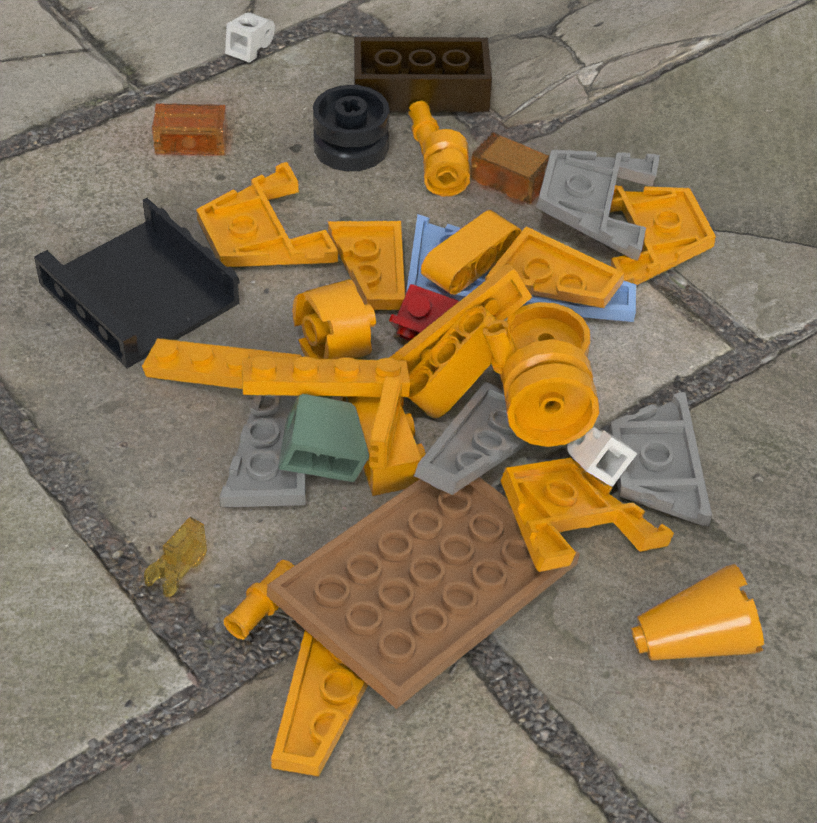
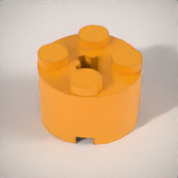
(334, 321)

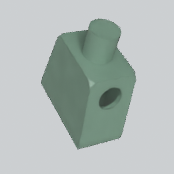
(323, 439)

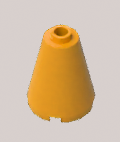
(702, 621)

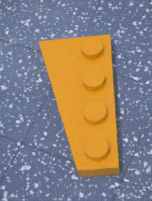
(316, 709)

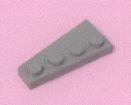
(471, 443)
(254, 470)

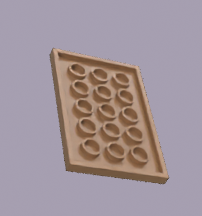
(415, 585)

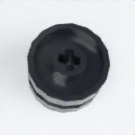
(351, 128)

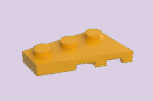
(373, 259)
(560, 271)

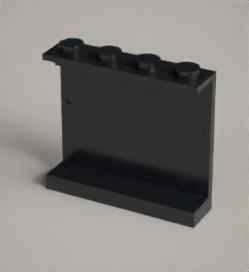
(142, 286)

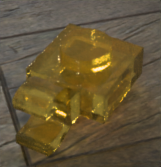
(181, 552)

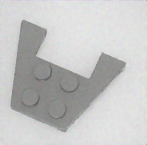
(581, 191)

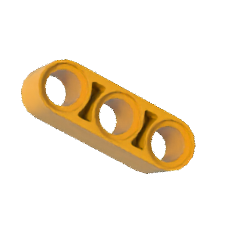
(469, 252)
(452, 364)

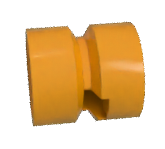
(446, 162)

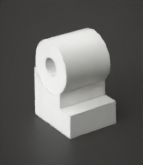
(247, 35)
(602, 455)

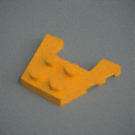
(673, 229)
(248, 232)
(565, 497)

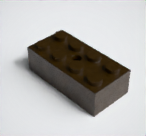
(441, 71)

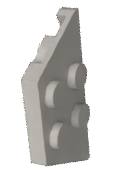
(667, 461)

